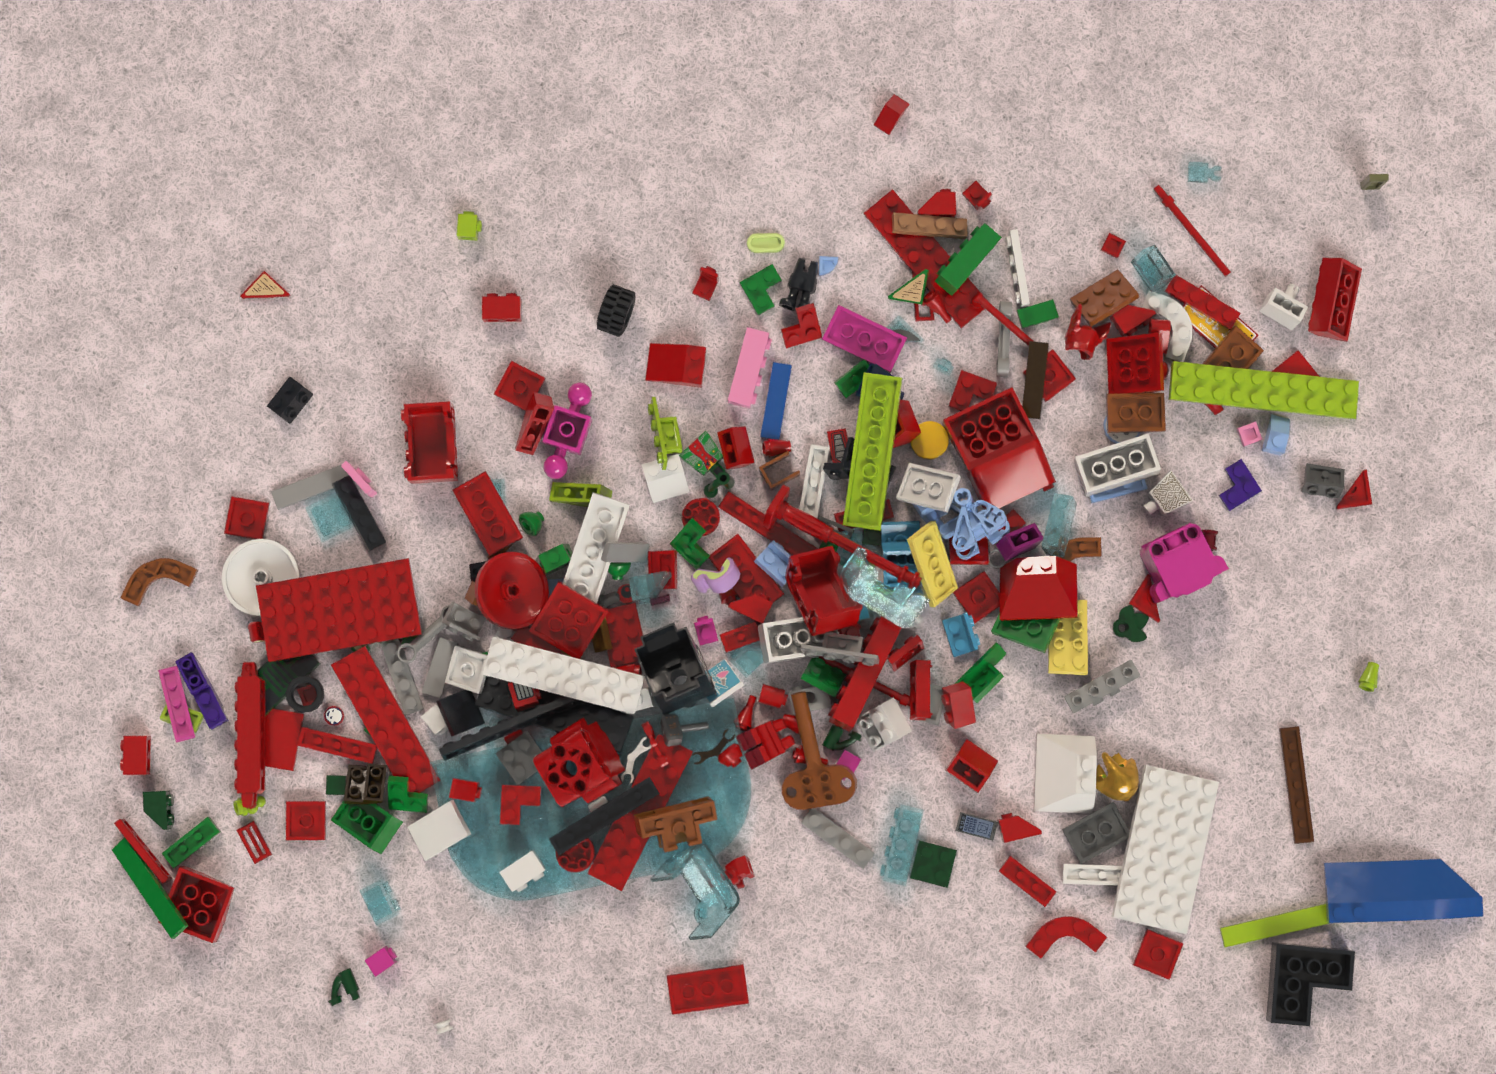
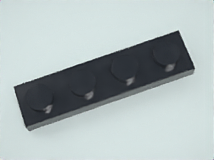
(358, 513)

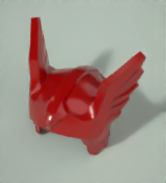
(1083, 336)

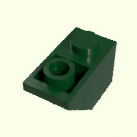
(158, 807)

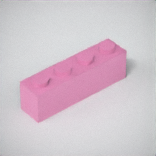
(748, 368)

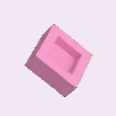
(1249, 434)

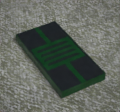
(279, 675)

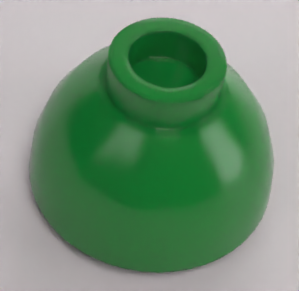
(531, 522)
(618, 569)

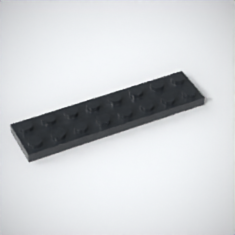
(616, 724)

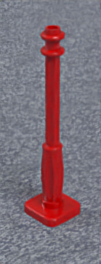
(807, 523)

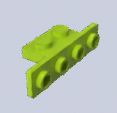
(666, 434)

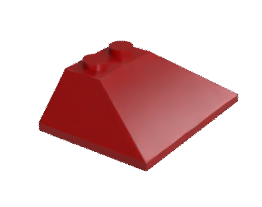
(1038, 589)

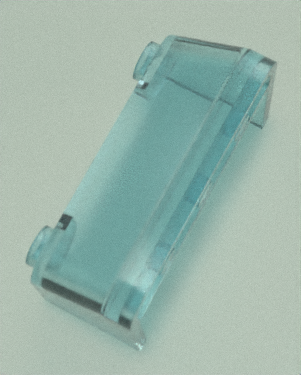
(709, 885)

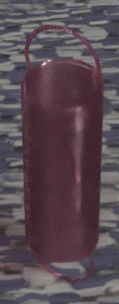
(661, 599)

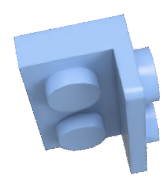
(774, 562)

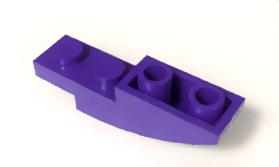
(202, 690)

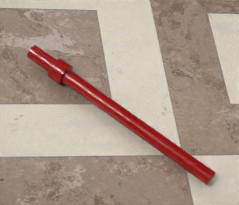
(1168, 202)
(903, 699)

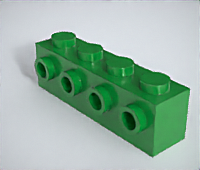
(967, 260)

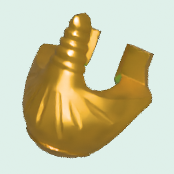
(1121, 779)

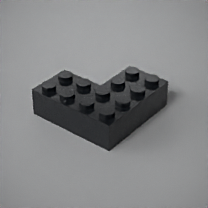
(1295, 973)

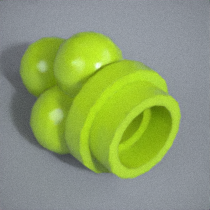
(240, 810)

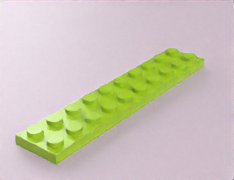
(1263, 390)

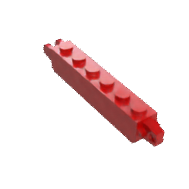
(250, 735)

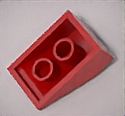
(676, 364)

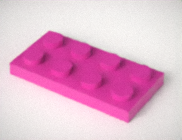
(864, 338)

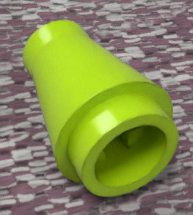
(1369, 678)

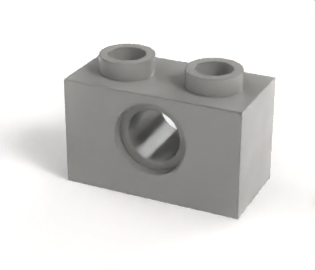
(821, 698)

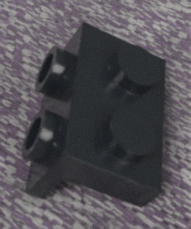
(290, 400)

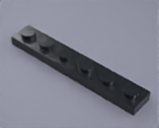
(604, 816)

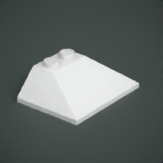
(1065, 773)

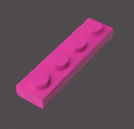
(176, 704)

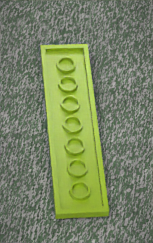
(872, 451)

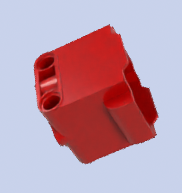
(595, 762)

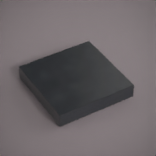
(460, 712)

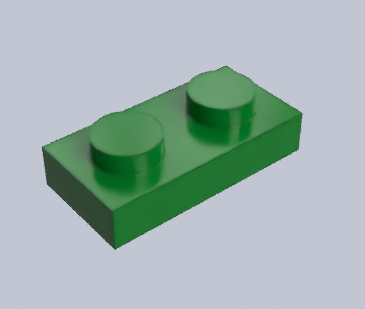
(852, 379)

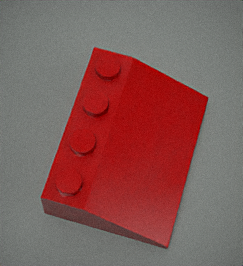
(989, 429)

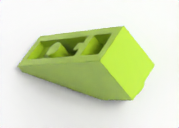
(576, 493)

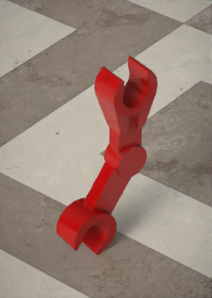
(648, 729)

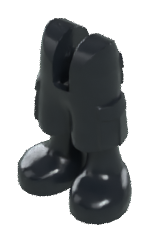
(802, 282)

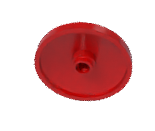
(511, 590)

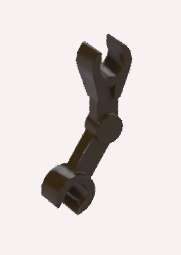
(716, 751)

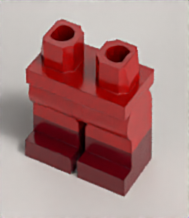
(771, 741)

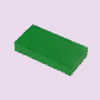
(1037, 314)

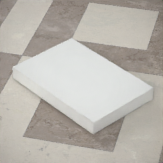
(928, 487)
(439, 830)

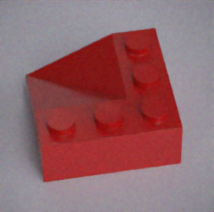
(201, 903)

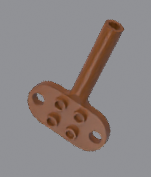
(818, 783)

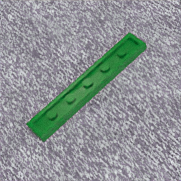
(150, 888)

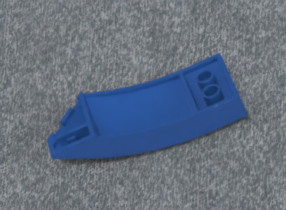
(1397, 892)

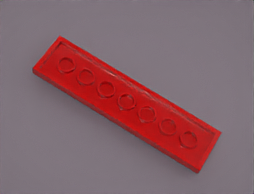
(921, 254)
(384, 719)
(622, 843)

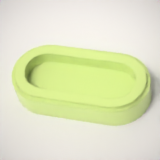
(765, 243)

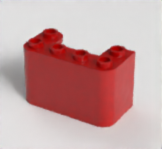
(430, 442)
(820, 591)

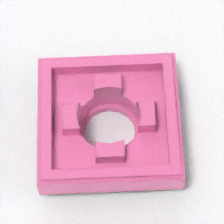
(360, 478)

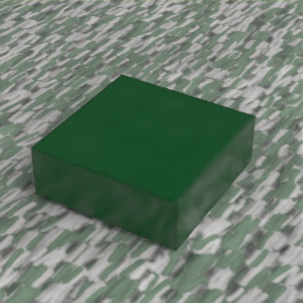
(335, 784)

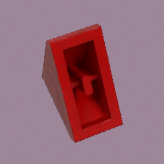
(891, 114)

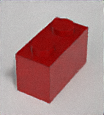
(501, 308)
(735, 447)
(958, 705)
(135, 755)

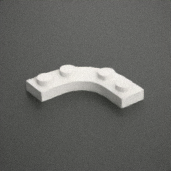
(1179, 320)

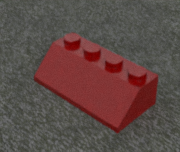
(1334, 299)

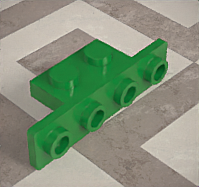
(983, 674)

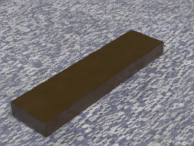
(1035, 379)

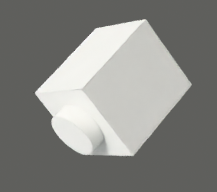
(435, 720)

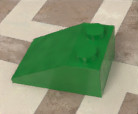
(368, 824)

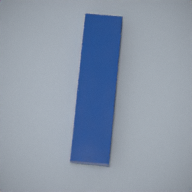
(776, 401)

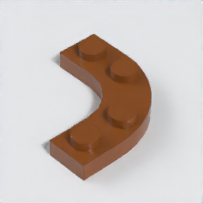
(1083, 548)
(152, 571)

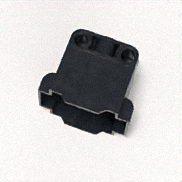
(667, 656)

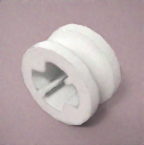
(443, 1026)

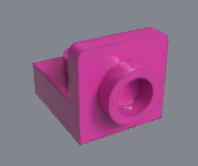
(705, 630)

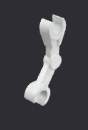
(632, 757)

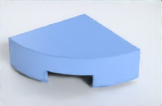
(827, 264)

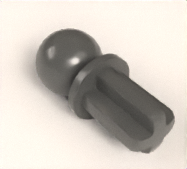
(608, 599)

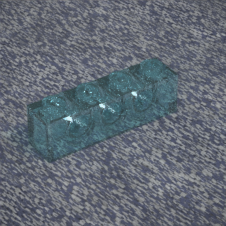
(900, 875)

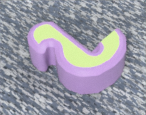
(718, 581)

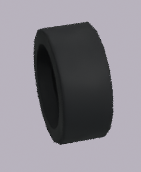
(290, 694)

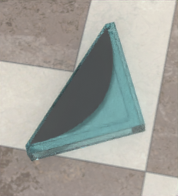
(901, 327)

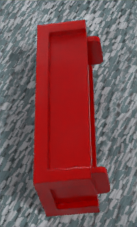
(920, 690)

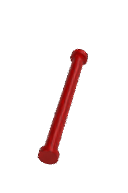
(1001, 317)

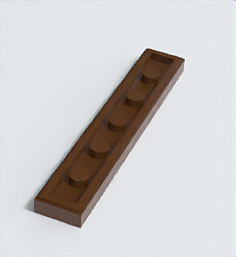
(1296, 785)

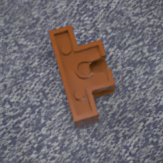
(676, 822)

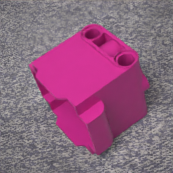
(1180, 563)

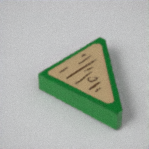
(913, 290)

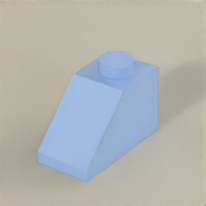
(1276, 435)

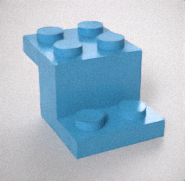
(896, 548)

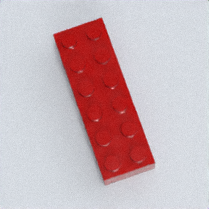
(863, 677)

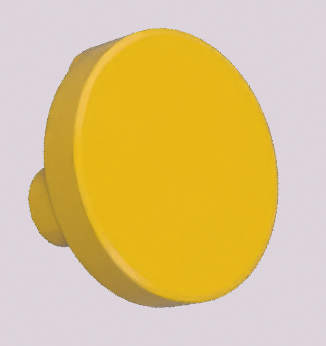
(931, 442)

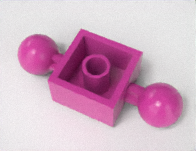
(567, 430)

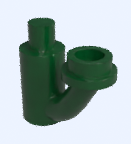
(723, 479)
(834, 735)
(349, 983)

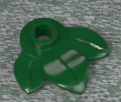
(1133, 624)

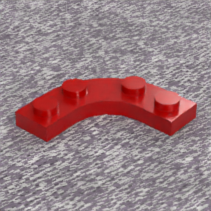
(1062, 927)

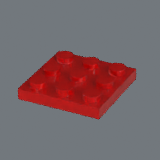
(1135, 364)
(568, 620)

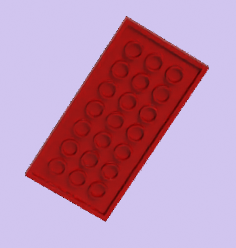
(338, 610)

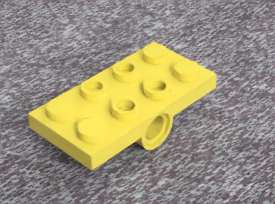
(1070, 645)

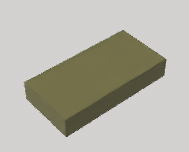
(1374, 181)

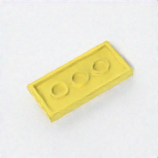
(932, 563)

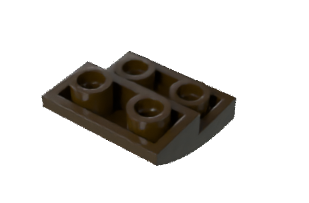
(365, 784)

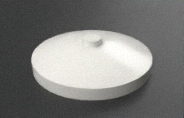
(256, 564)

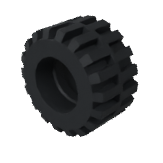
(616, 310)

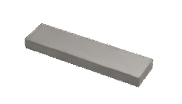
(307, 487)

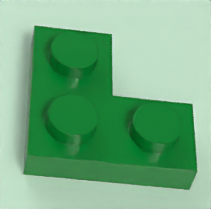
(756, 287)
(686, 544)
(401, 799)

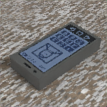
(976, 826)

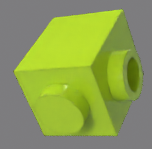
(468, 226)

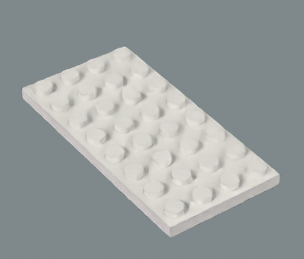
(1165, 849)

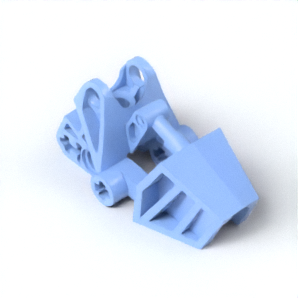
(969, 524)

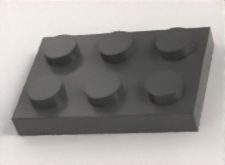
(1096, 832)

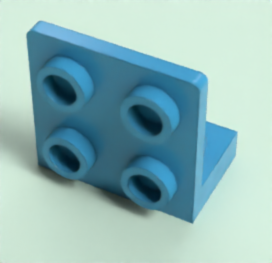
(960, 634)

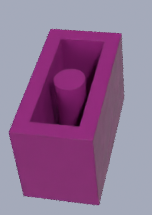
(1019, 541)

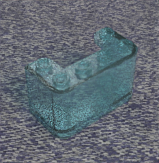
(897, 605)

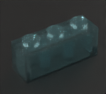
(1059, 525)

